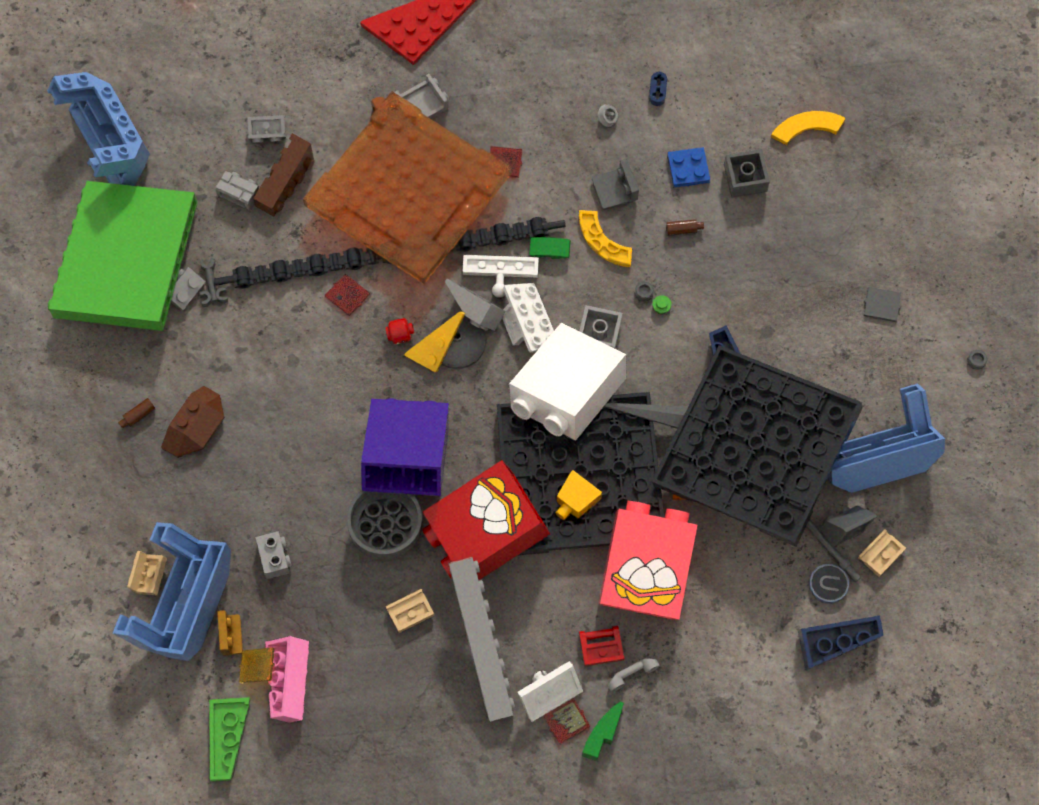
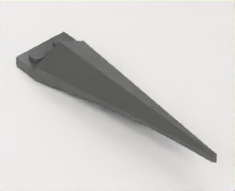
(661, 414)

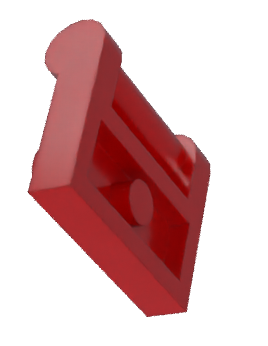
(604, 651)

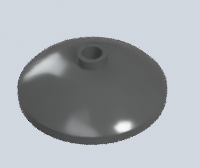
(466, 349)

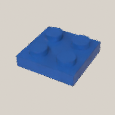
(688, 167)

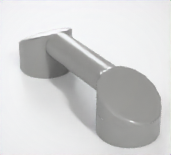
(648, 665)

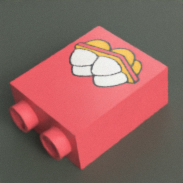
(648, 561)

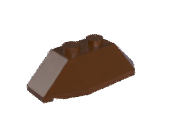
(194, 423)

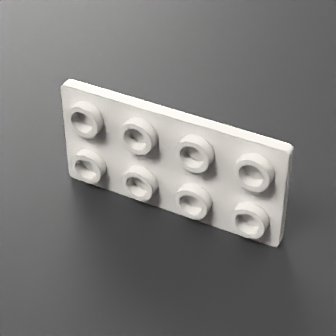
(526, 316)

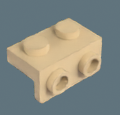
(146, 573)

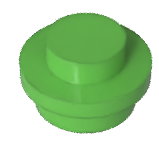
(661, 304)

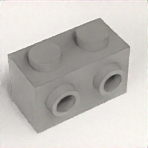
(272, 555)

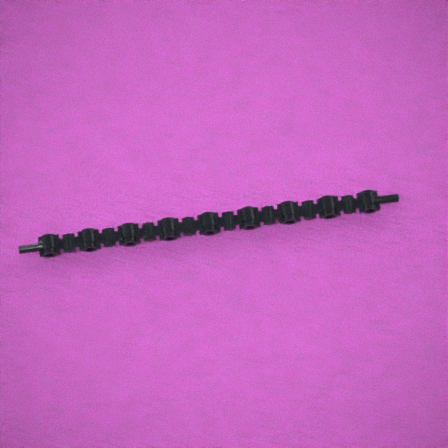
(355, 258)

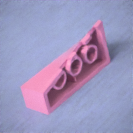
(288, 678)

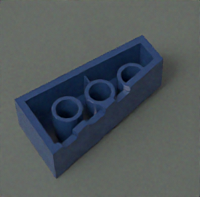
(835, 639)

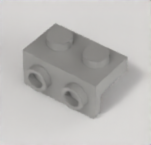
(266, 127)
(186, 287)

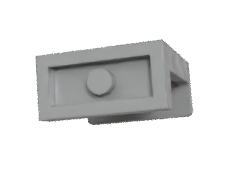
(427, 97)

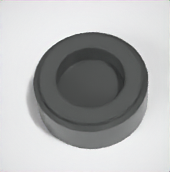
(644, 291)
(977, 359)

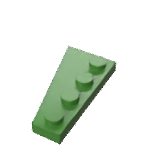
(226, 731)

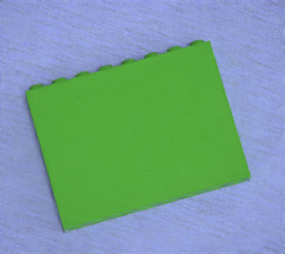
(123, 255)

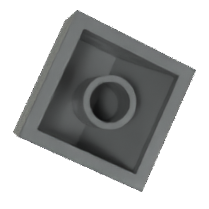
(846, 525)

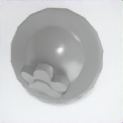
(607, 115)

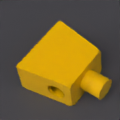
(576, 496)

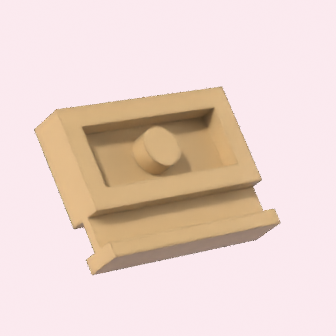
(882, 553)
(410, 611)

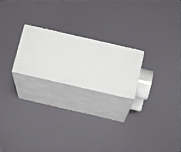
(567, 382)

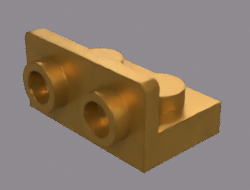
(229, 633)

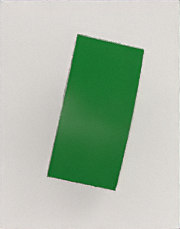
(550, 247)

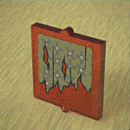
(566, 721)

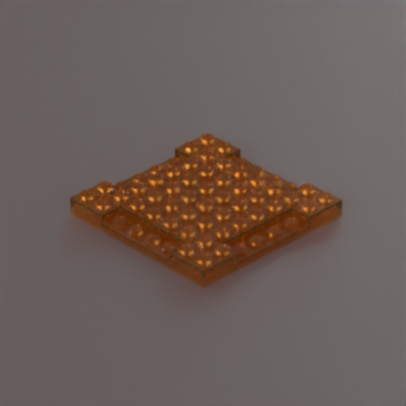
(407, 188)

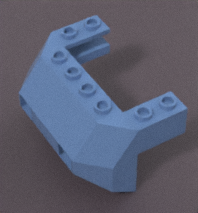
(105, 126)
(891, 452)
(187, 598)

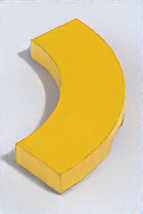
(805, 121)
(600, 243)

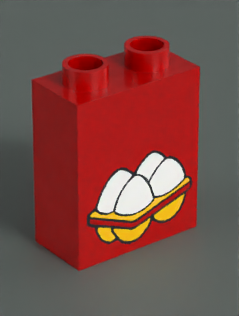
(485, 521)

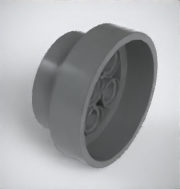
(359, 517)

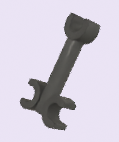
(213, 294)

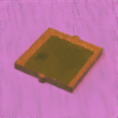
(256, 665)

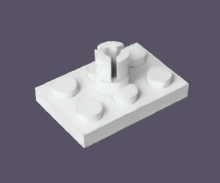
(550, 690)

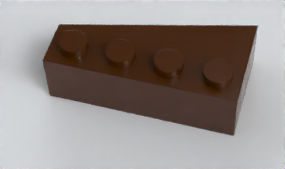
(285, 176)

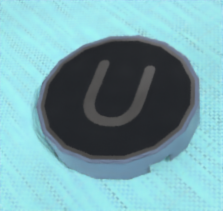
(829, 583)

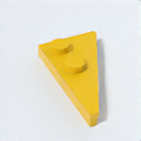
(434, 347)

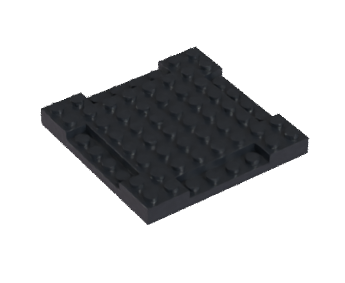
(757, 444)
(611, 453)

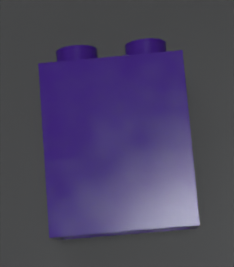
(405, 447)

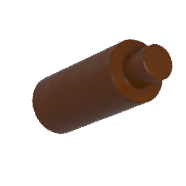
(683, 227)
(137, 413)

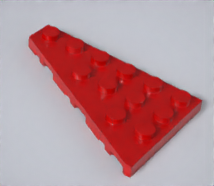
(415, 25)

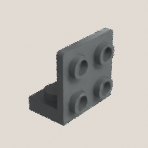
(616, 186)

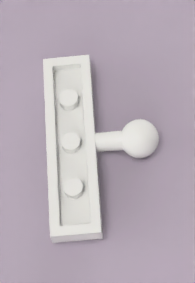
(500, 267)

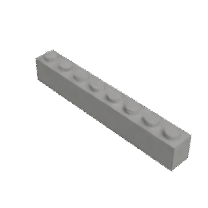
(480, 638)

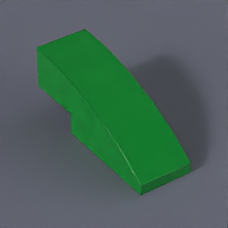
(602, 732)

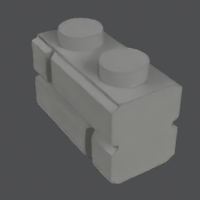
(237, 190)

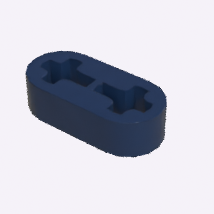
(654, 88)

